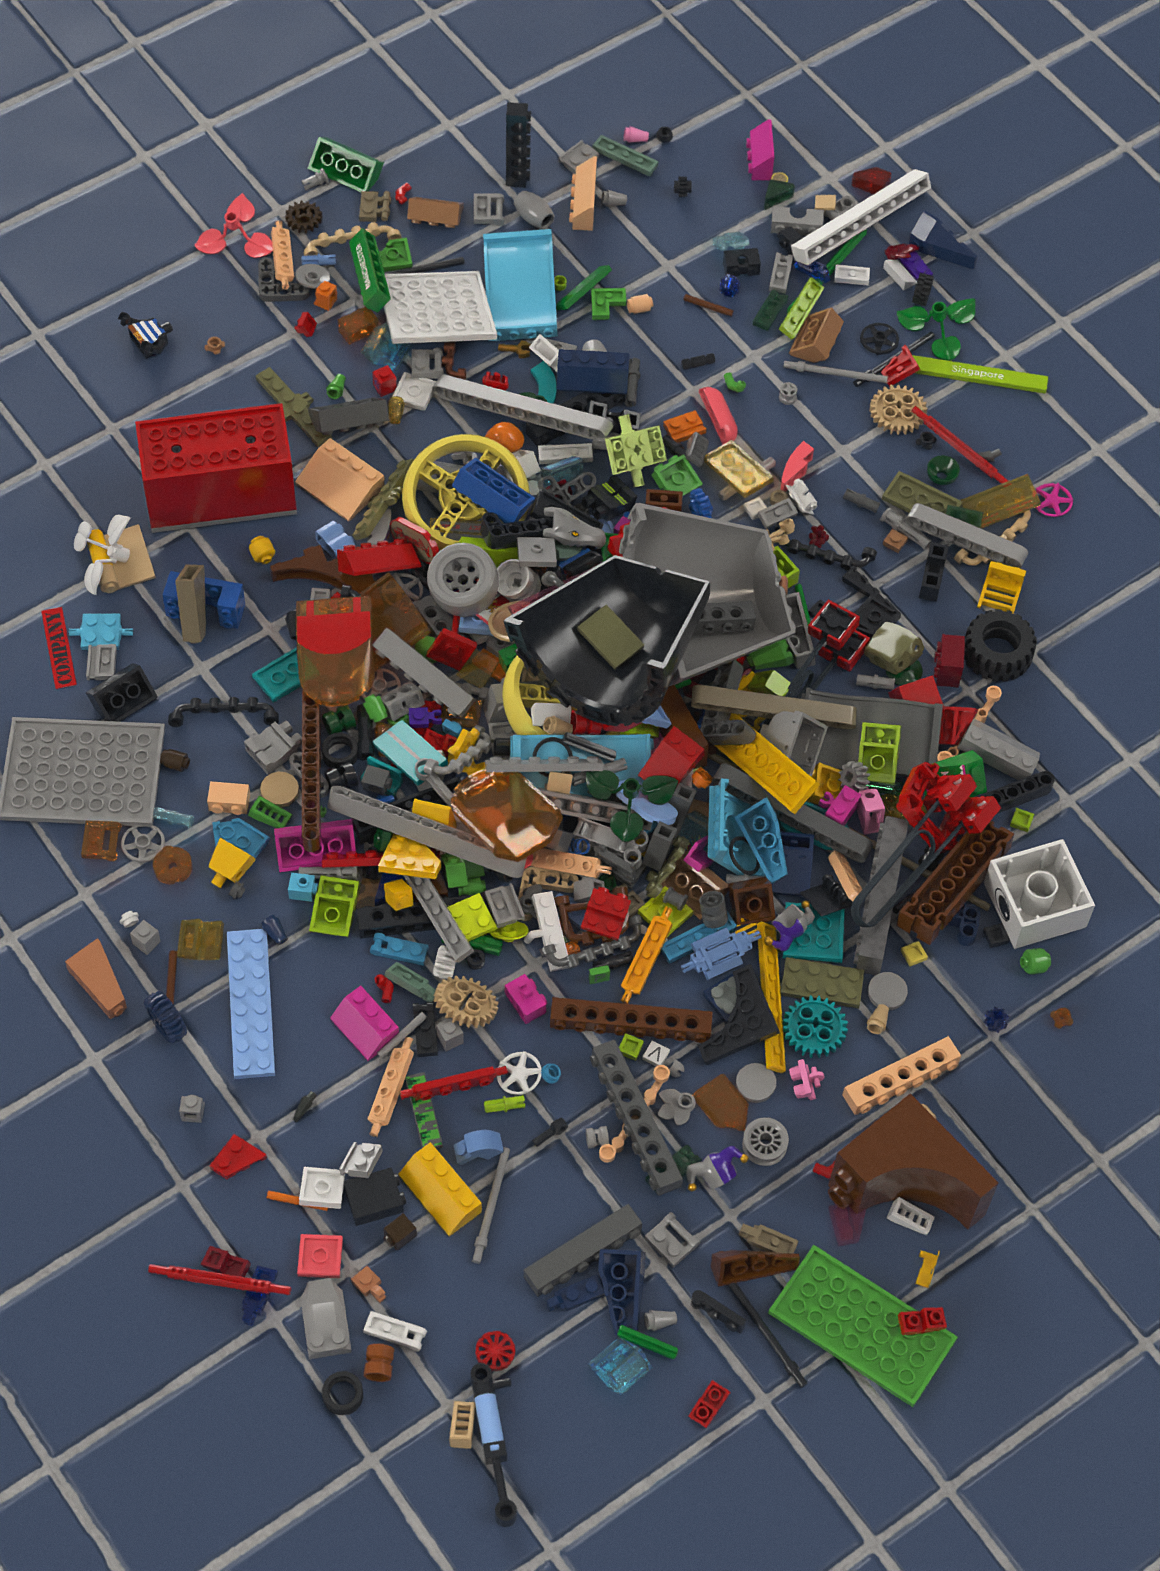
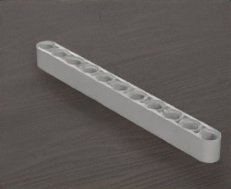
(522, 408)
(420, 829)

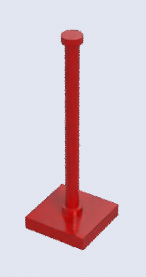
(451, 647)

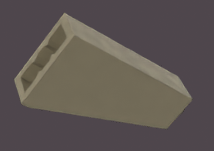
(191, 602)

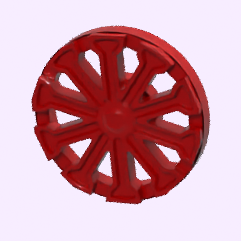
(495, 1350)

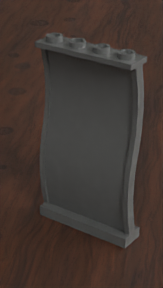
(918, 734)

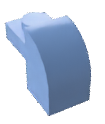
(480, 1144)

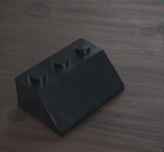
(122, 694)

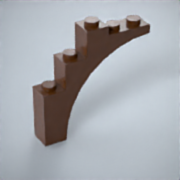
(315, 567)

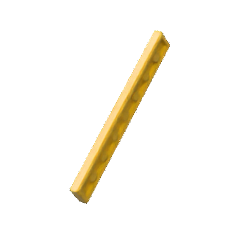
(771, 988)

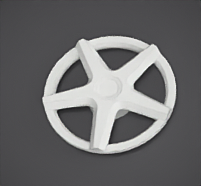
(519, 1073)

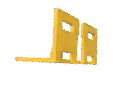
(925, 1272)

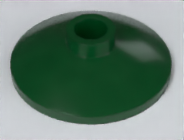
(908, 675)

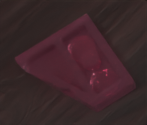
(846, 1224)

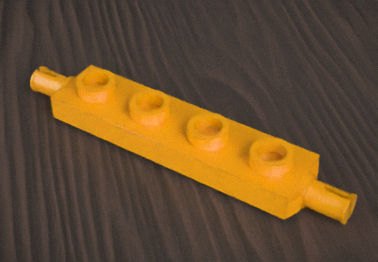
(646, 955)

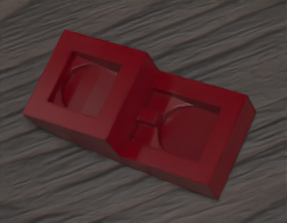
(222, 1262)

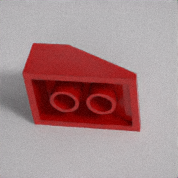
(673, 757)

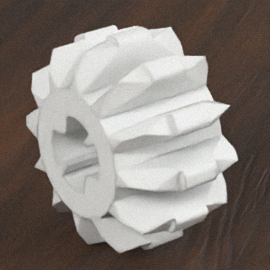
(444, 963)

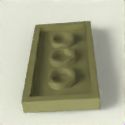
(906, 491)
(817, 979)

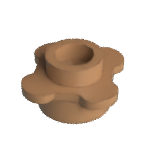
(214, 345)

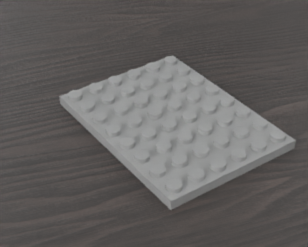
(81, 771)

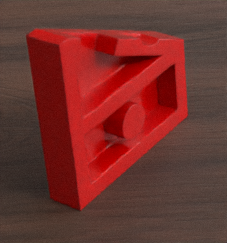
(955, 724)

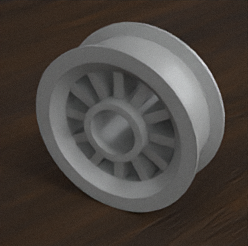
(752, 1141)

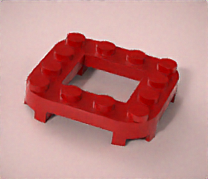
(910, 804)

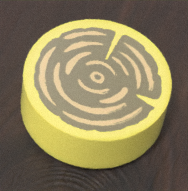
(780, 177)

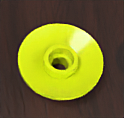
(510, 932)

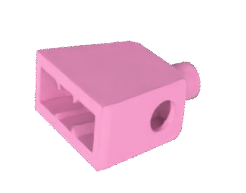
(870, 802)

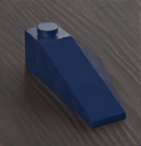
(939, 243)
(623, 1282)

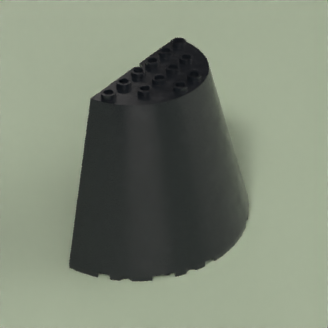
(652, 604)

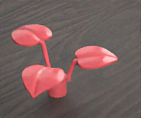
(239, 210)

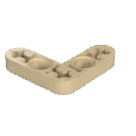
(540, 878)

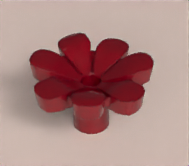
(818, 536)

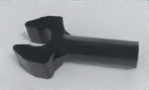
(557, 1127)

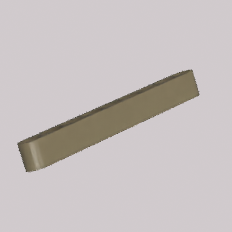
(769, 705)

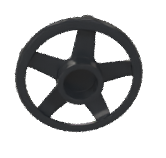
(879, 338)

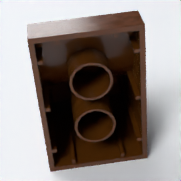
(911, 1159)

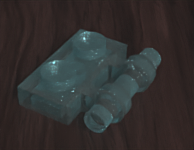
(734, 239)

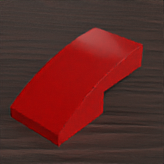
(439, 741)

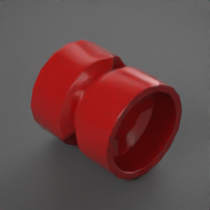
(582, 725)

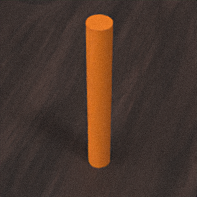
(289, 1199)

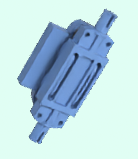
(719, 952)

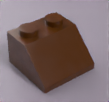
(752, 900)

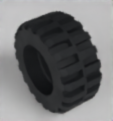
(1003, 626)

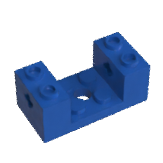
(222, 594)

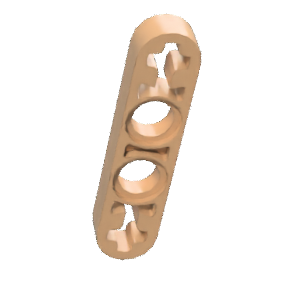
(845, 874)

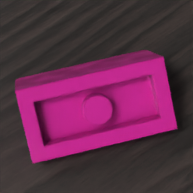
(697, 856)

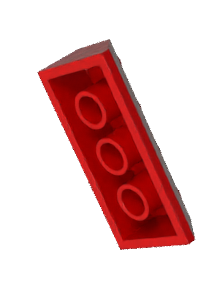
(377, 557)

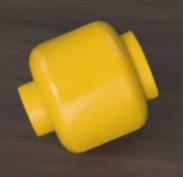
(262, 549)

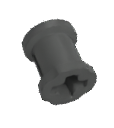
(675, 898)

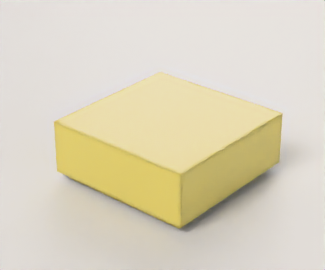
(914, 953)

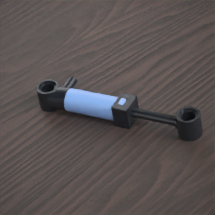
(492, 1436)

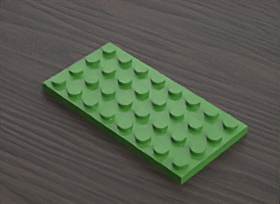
(860, 1325)

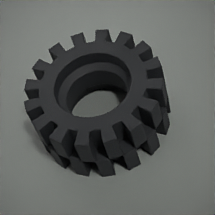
(923, 289)

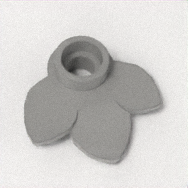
(673, 1106)

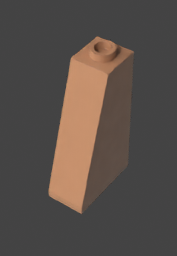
(97, 978)

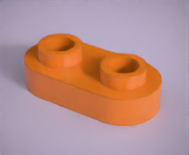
(701, 778)

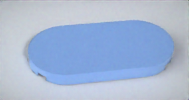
(665, 813)

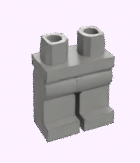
(273, 746)

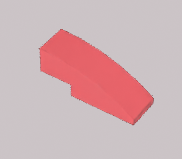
(797, 465)

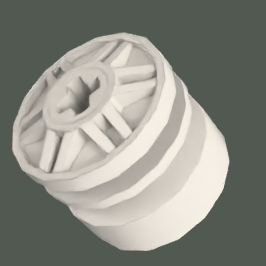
(517, 581)

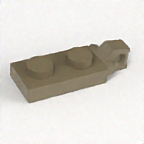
(768, 1239)

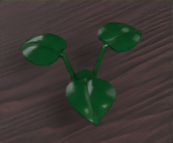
(629, 825)

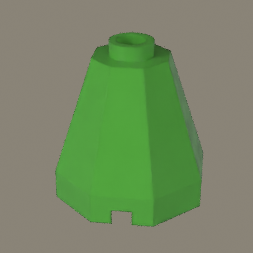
(771, 656)

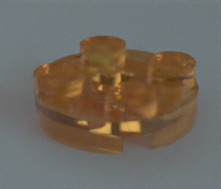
(175, 874)

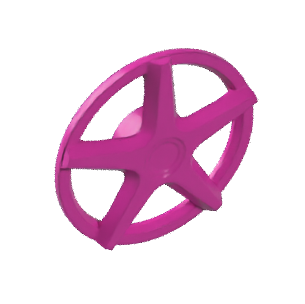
(1052, 500)

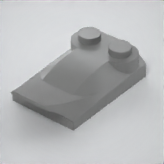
(325, 1319)

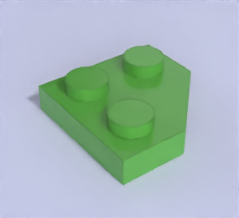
(396, 255)

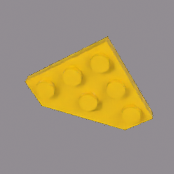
(409, 858)

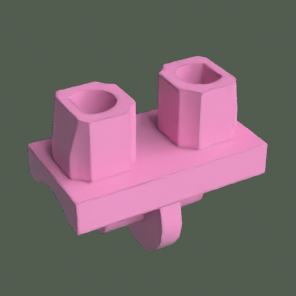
(802, 1072)

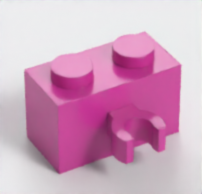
(843, 806)
(525, 998)

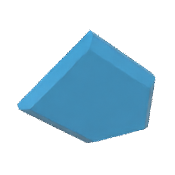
(241, 835)

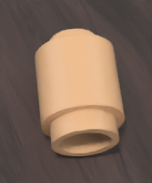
(639, 304)

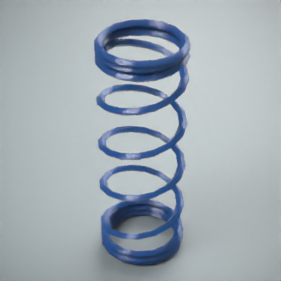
(577, 846)

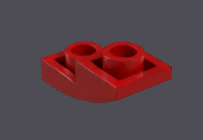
(922, 1321)
(709, 1404)

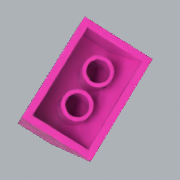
(761, 151)
(364, 1023)

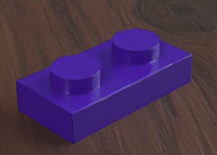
(915, 265)

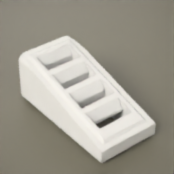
(900, 1218)

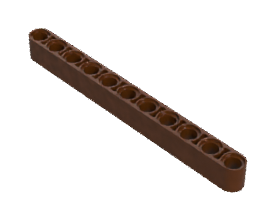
(311, 774)

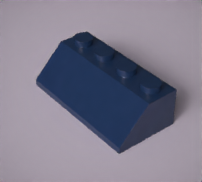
(592, 371)

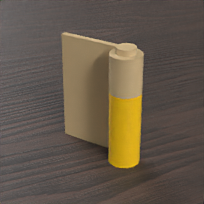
(120, 574)

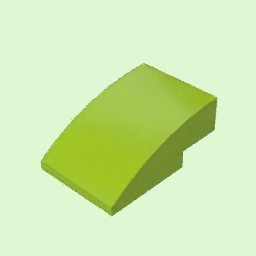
(880, 750)
(334, 906)

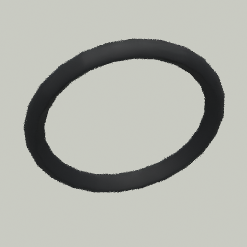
(548, 740)
(734, 860)

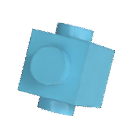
(302, 887)

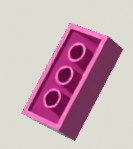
(335, 837)

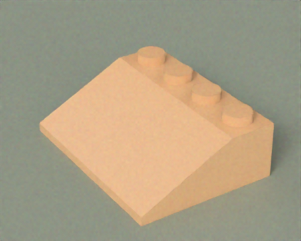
(340, 479)

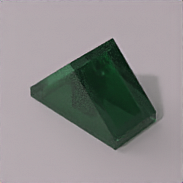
(777, 193)

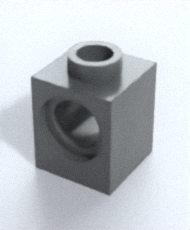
(376, 780)

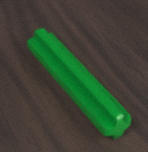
(647, 1342)

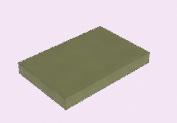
(610, 637)

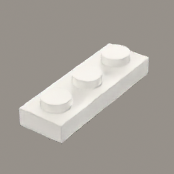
(554, 453)

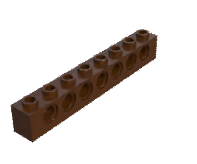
(639, 1013)

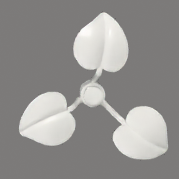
(115, 551)

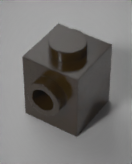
(399, 1232)

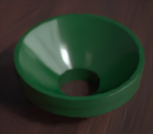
(944, 465)

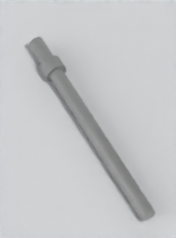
(802, 367)
(482, 1241)

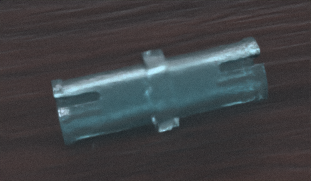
(173, 817)

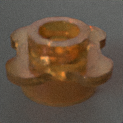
(1061, 1012)

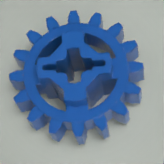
(700, 503)

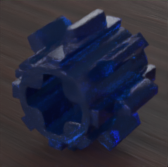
(729, 285)
(992, 1023)

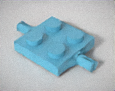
(100, 630)

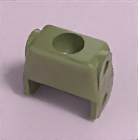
(893, 648)

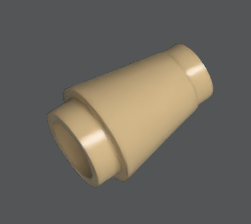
(556, 726)
(877, 1022)

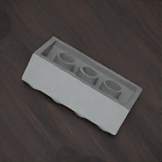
(999, 750)

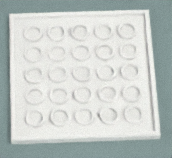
(438, 308)

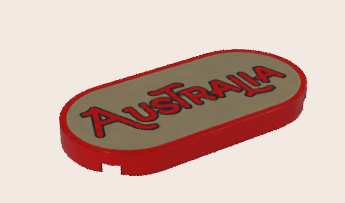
(419, 537)

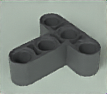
(562, 491)

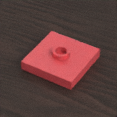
(320, 1256)

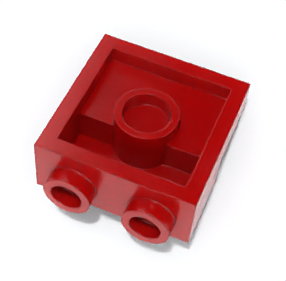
(606, 913)

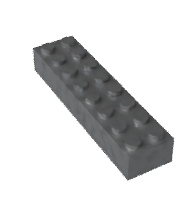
(873, 940)

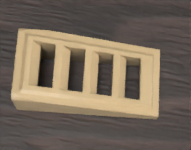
(462, 1438)

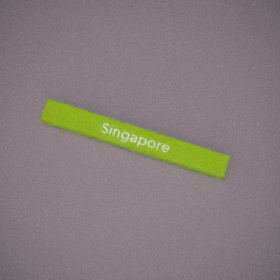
(981, 374)

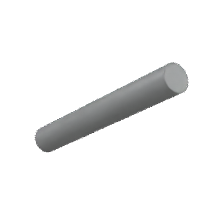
(401, 1035)

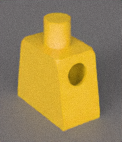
(229, 863)

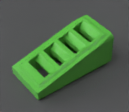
(262, 817)

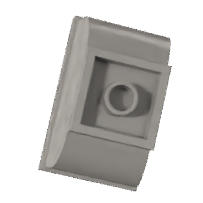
(796, 737)

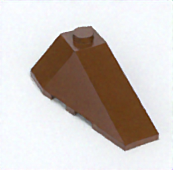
(741, 1265)

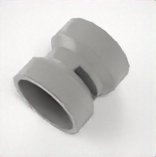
(601, 1134)

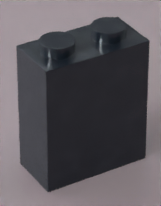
(374, 1196)

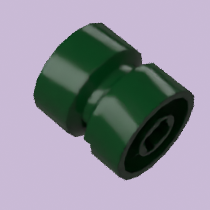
(339, 720)

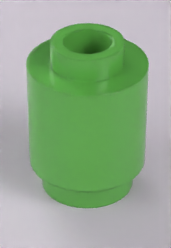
(375, 708)
(474, 886)

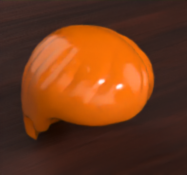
(507, 435)

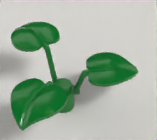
(961, 311)

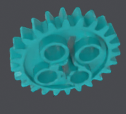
(813, 1042)

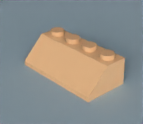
(583, 195)

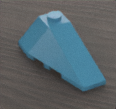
(763, 835)

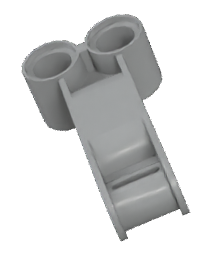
(599, 834)

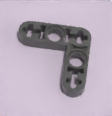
(270, 286)

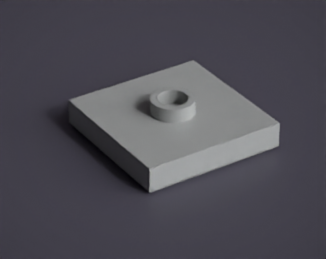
(536, 552)

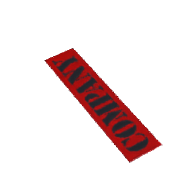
(58, 647)

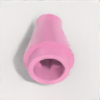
(635, 135)

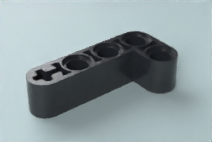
(505, 535)

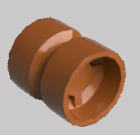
(379, 1360)

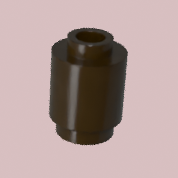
(175, 760)

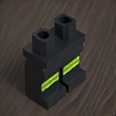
(609, 499)

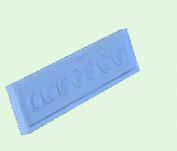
(250, 1004)

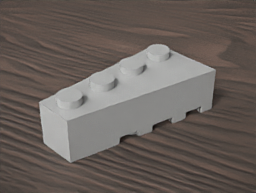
(800, 642)

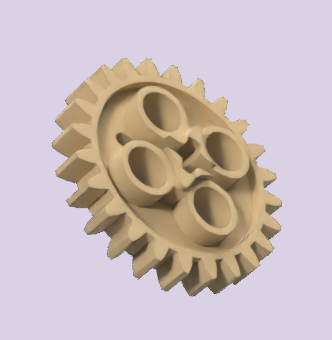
(893, 409)
(478, 1009)

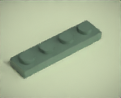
(625, 155)

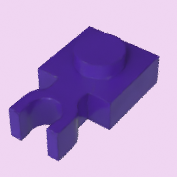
(421, 717)

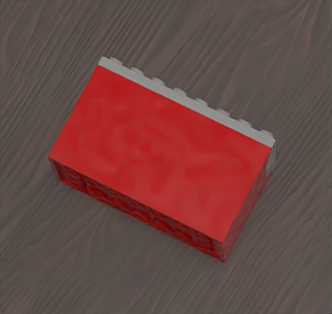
(216, 467)

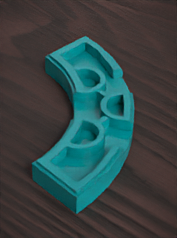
(545, 380)

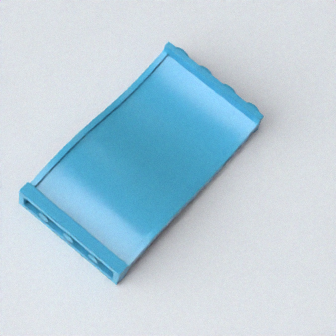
(521, 283)
(633, 748)

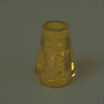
(395, 409)

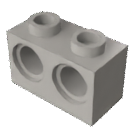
(401, 699)

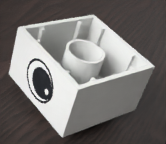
(1039, 893)

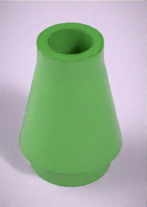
(336, 387)

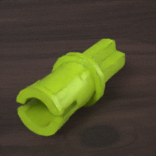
(504, 1104)

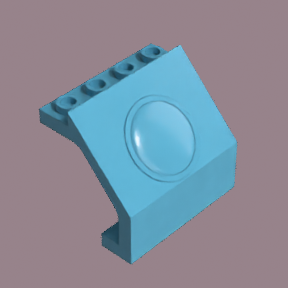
(724, 827)

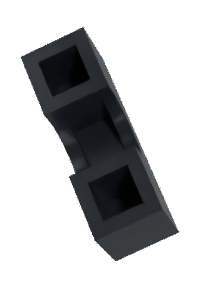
(600, 409)
(933, 571)

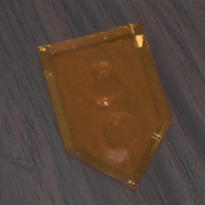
(723, 1103)

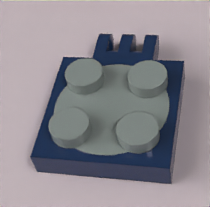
(722, 997)

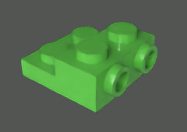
(676, 475)

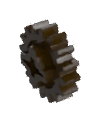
(303, 216)

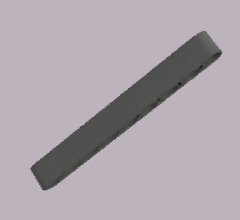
(805, 820)

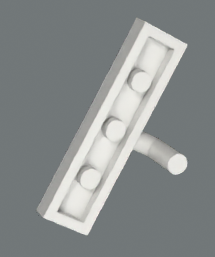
(549, 926)

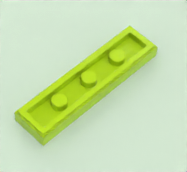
(801, 308)

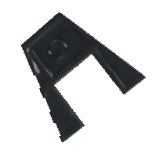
(873, 611)

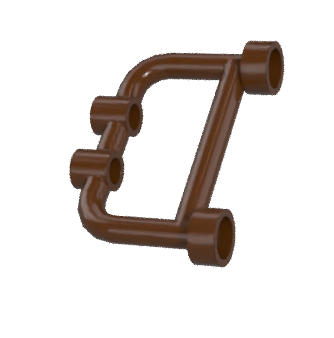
(586, 937)

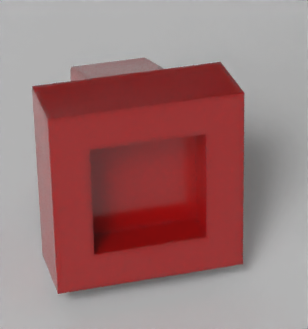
(306, 324)

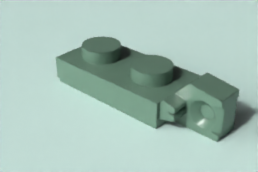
(411, 981)

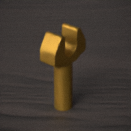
(517, 348)

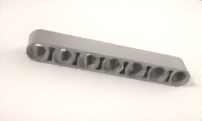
(966, 536)

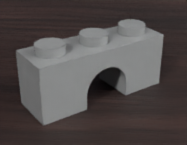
(804, 226)

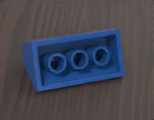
(492, 491)

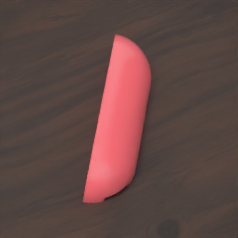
(719, 414)

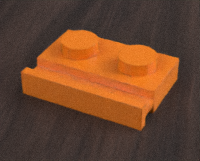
(683, 426)

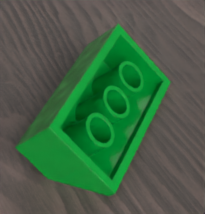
(345, 164)

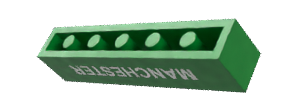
(369, 270)

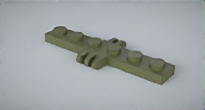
(294, 405)
(378, 505)

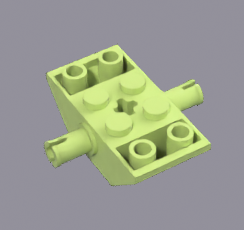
(635, 449)

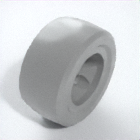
(471, 597)

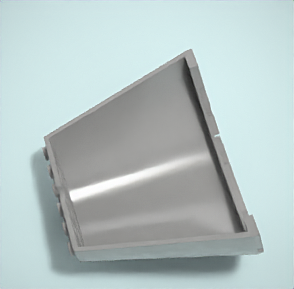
(736, 563)

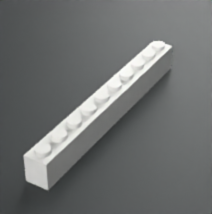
(861, 217)

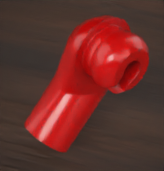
(386, 987)
(823, 1170)

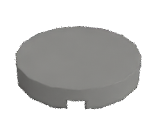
(887, 989)
(756, 1082)

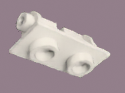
(807, 502)

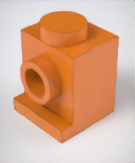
(326, 295)

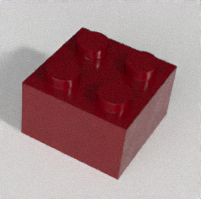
(949, 660)

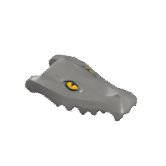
(571, 530)

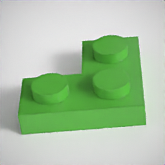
(603, 298)

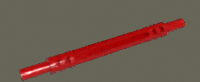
(959, 445)
(219, 1279)

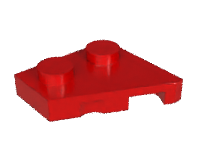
(900, 367)
(236, 1157)

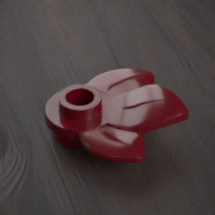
(900, 251)

